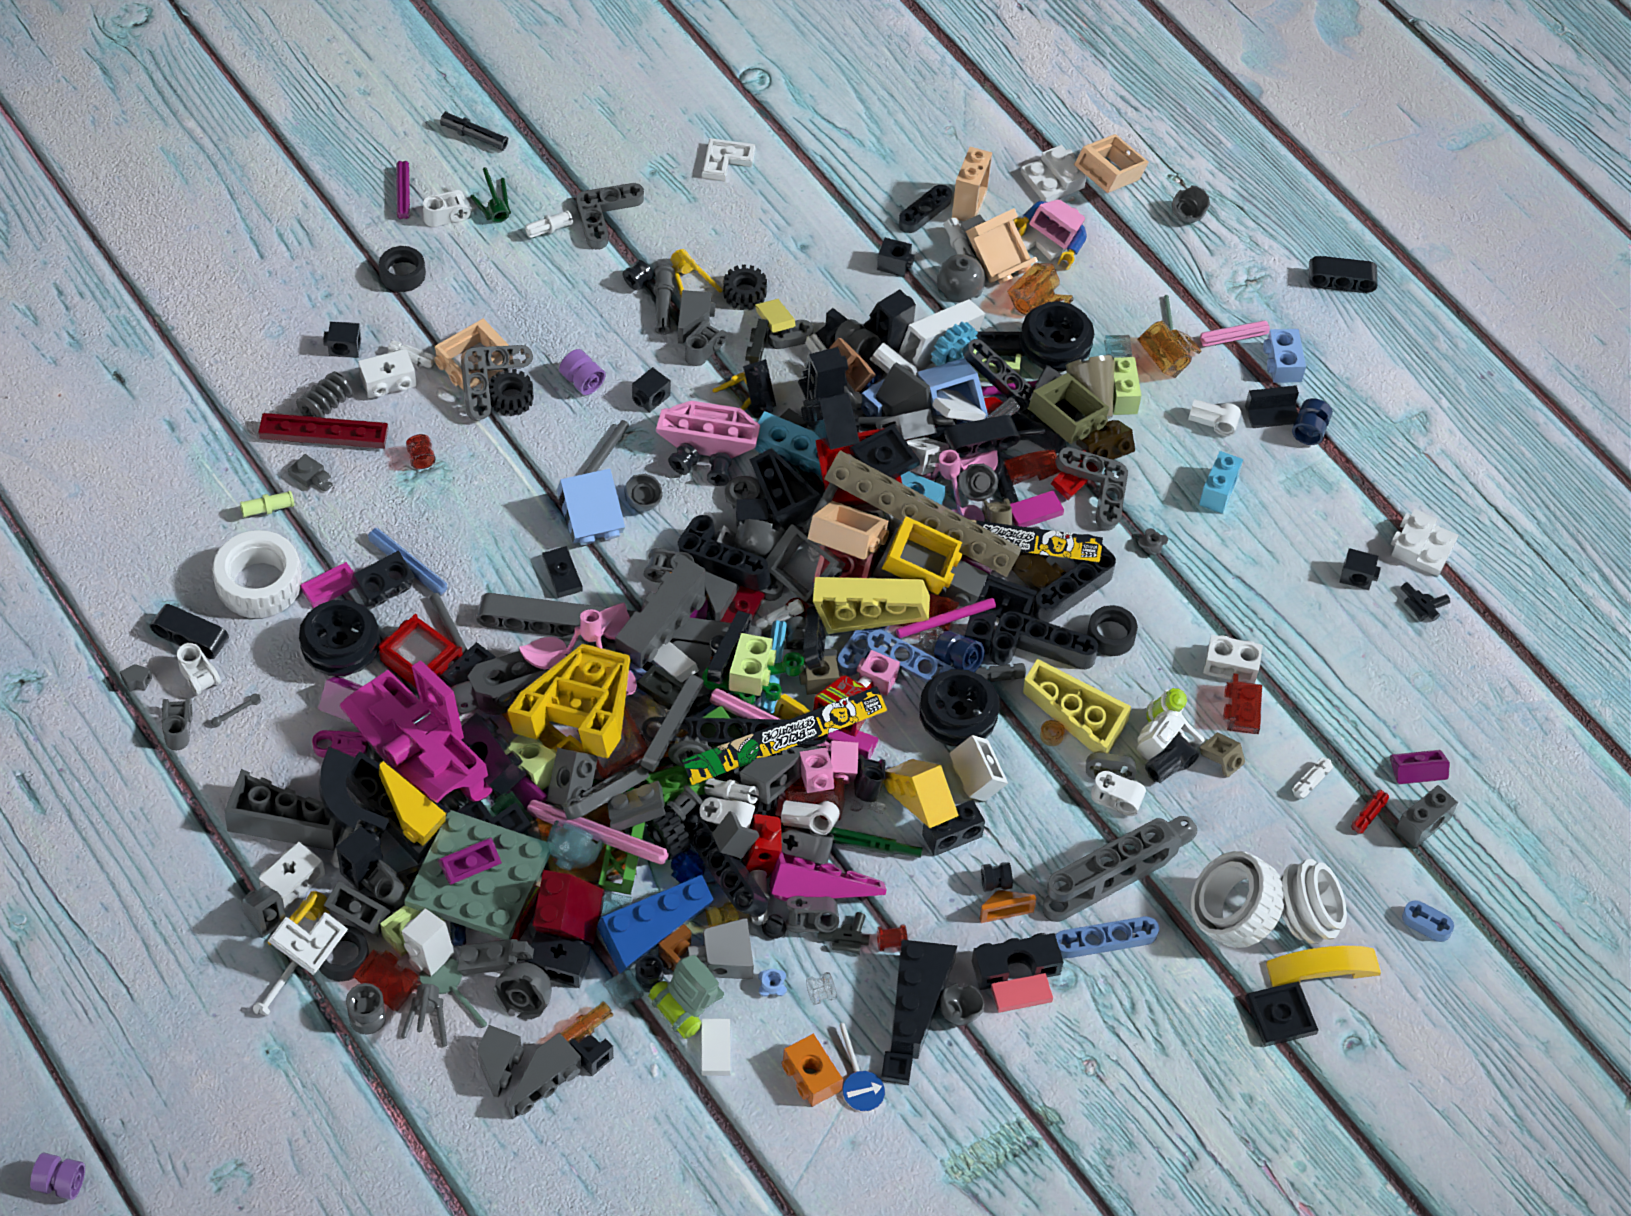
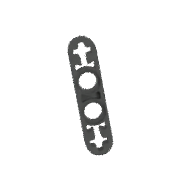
(672, 722)
(605, 791)

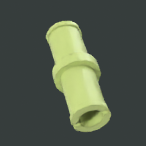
(267, 504)

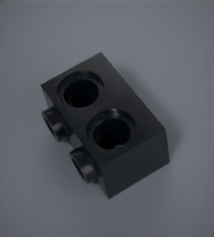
(379, 574)
(956, 831)

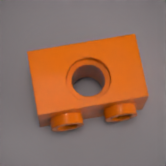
(810, 1054)

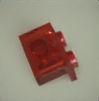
(1244, 706)
(391, 979)

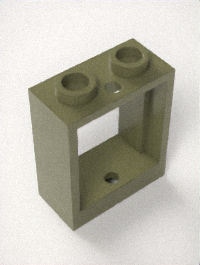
(1077, 395)

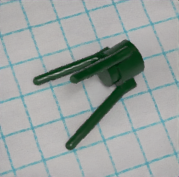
(497, 209)

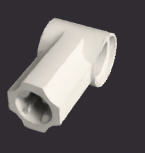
(886, 357)
(1222, 418)
(808, 816)

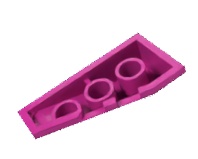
(804, 878)

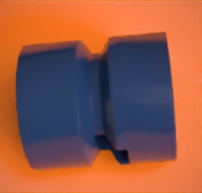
(1312, 421)
(959, 651)

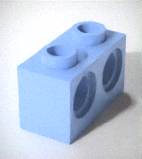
(1285, 355)

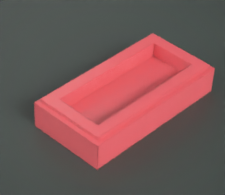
(1022, 992)

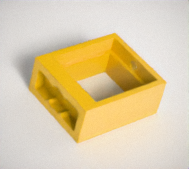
(930, 539)

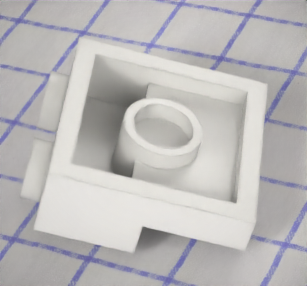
(1054, 174)
(1423, 542)

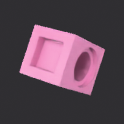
(886, 666)
(844, 760)
(816, 770)

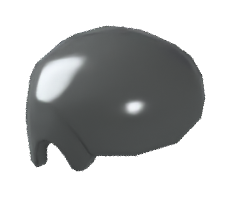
(1190, 204)
(978, 482)
(643, 492)
(961, 1004)

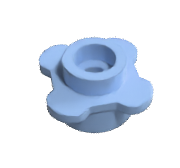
(772, 975)

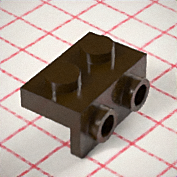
(1109, 442)
(1036, 570)

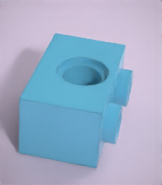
(1221, 482)

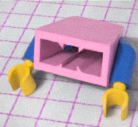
(1059, 224)

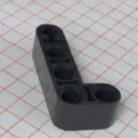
(721, 559)
(1053, 601)
(1076, 648)

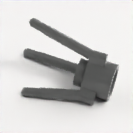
(425, 1002)

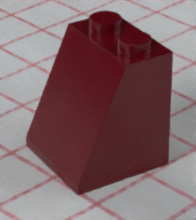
(568, 907)

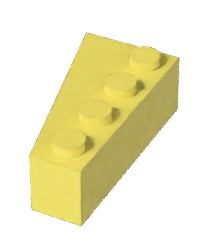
(869, 602)
(1082, 709)

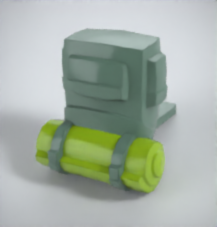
(686, 995)

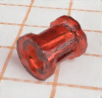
(891, 937)

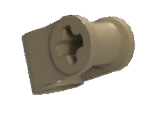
(997, 512)

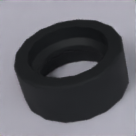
(400, 254)
(1114, 614)
(346, 972)

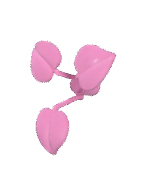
(950, 467)
(593, 624)

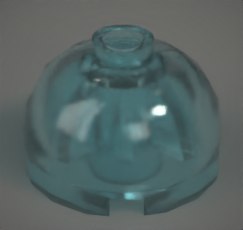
(572, 846)

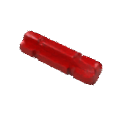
(1369, 811)

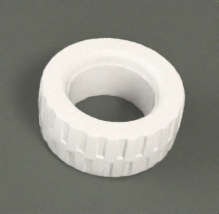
(251, 549)
(1257, 914)

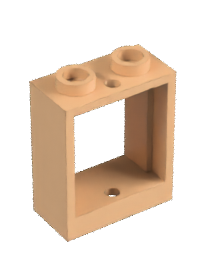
(1102, 172)
(971, 184)
(477, 333)
(848, 530)

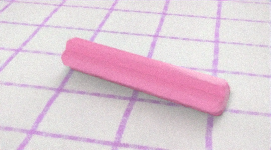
(1234, 333)

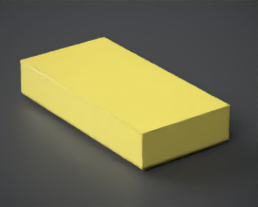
(776, 314)

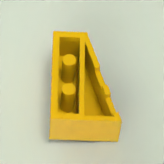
(922, 791)

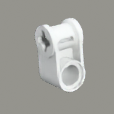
(443, 208)
(199, 672)
(1119, 793)
(716, 809)

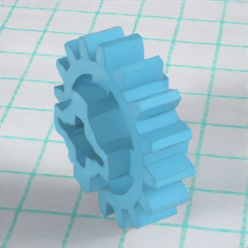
(951, 344)

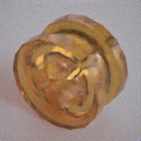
(1047, 738)

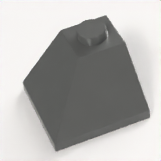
(903, 393)

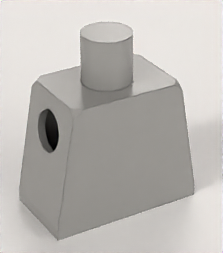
(726, 950)

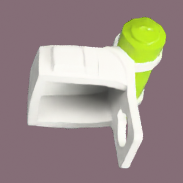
(1164, 723)

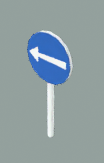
(862, 1089)

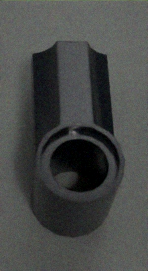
(1176, 755)

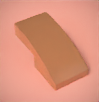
(858, 371)

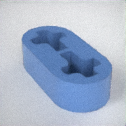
(1428, 921)

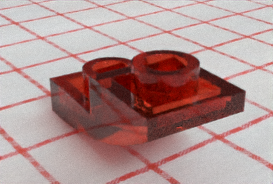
(1032, 464)

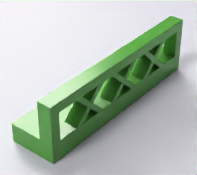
(630, 863)

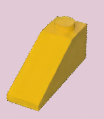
(415, 812)

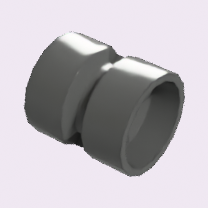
(858, 338)
(366, 1008)

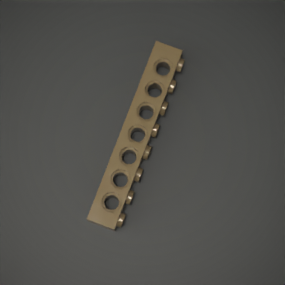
(903, 501)

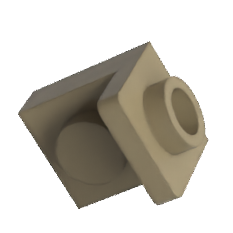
(1225, 752)

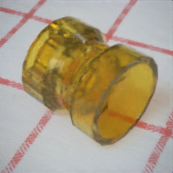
(721, 915)

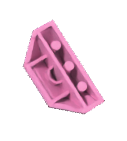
(709, 428)

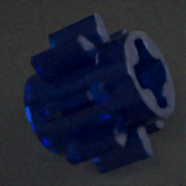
(687, 866)

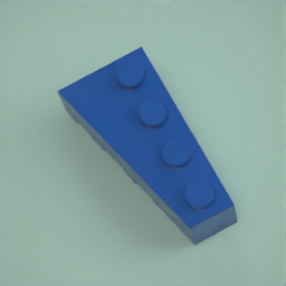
(644, 924)

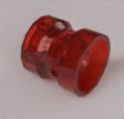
(420, 451)

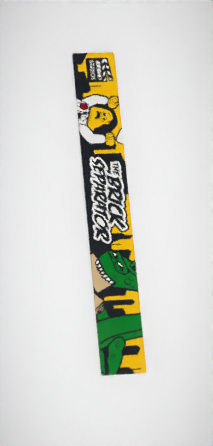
(1048, 541)
(784, 735)

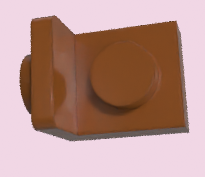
(674, 946)

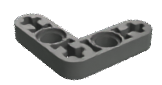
(595, 209)
(485, 364)
(1107, 481)

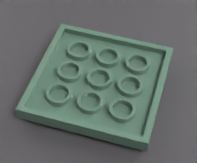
(487, 900)

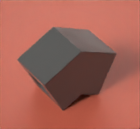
(136, 677)

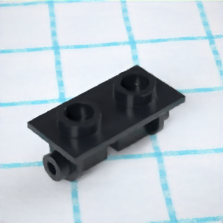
(759, 386)

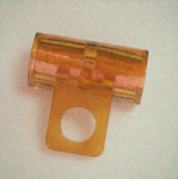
(1036, 288)
(1168, 348)

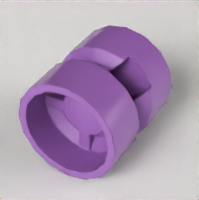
(580, 370)
(54, 1175)

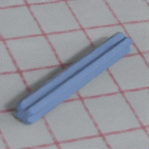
(418, 569)

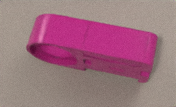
(342, 741)

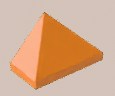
(1007, 904)

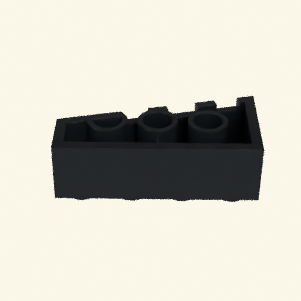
(920, 980)

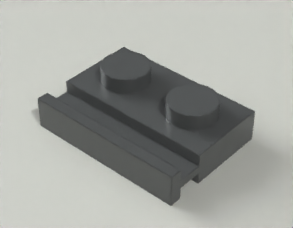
(636, 806)

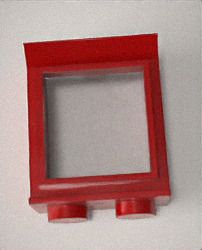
(417, 642)

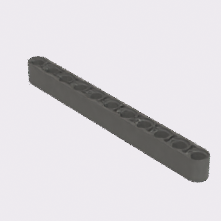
(561, 618)

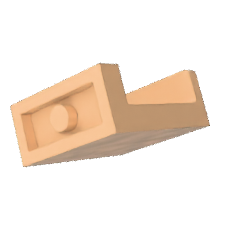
(1000, 247)

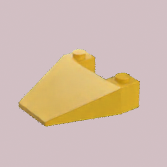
(579, 692)

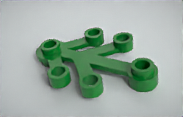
(792, 665)

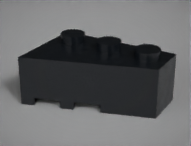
(891, 319)
(824, 374)

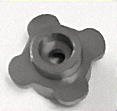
(1152, 547)

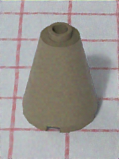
(1096, 376)

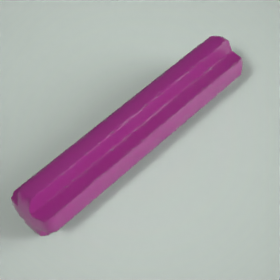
(403, 189)

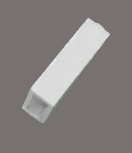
(923, 334)

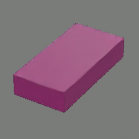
(1036, 509)
(328, 585)

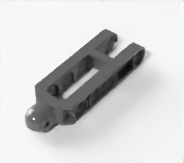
(485, 692)
(1087, 875)

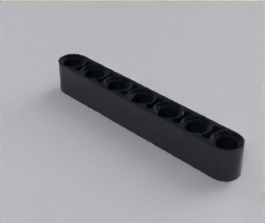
(721, 725)

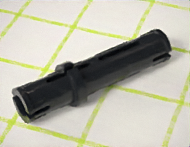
(466, 127)

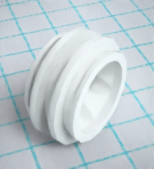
(1313, 901)

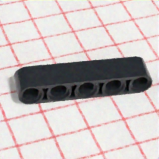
(728, 872)

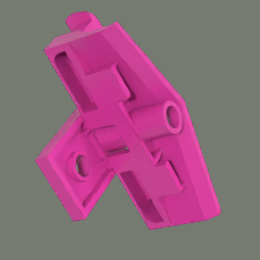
(424, 752)

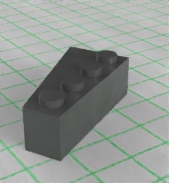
(966, 581)
(663, 612)
(279, 814)

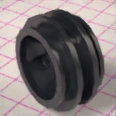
(1057, 325)
(341, 649)
(956, 719)

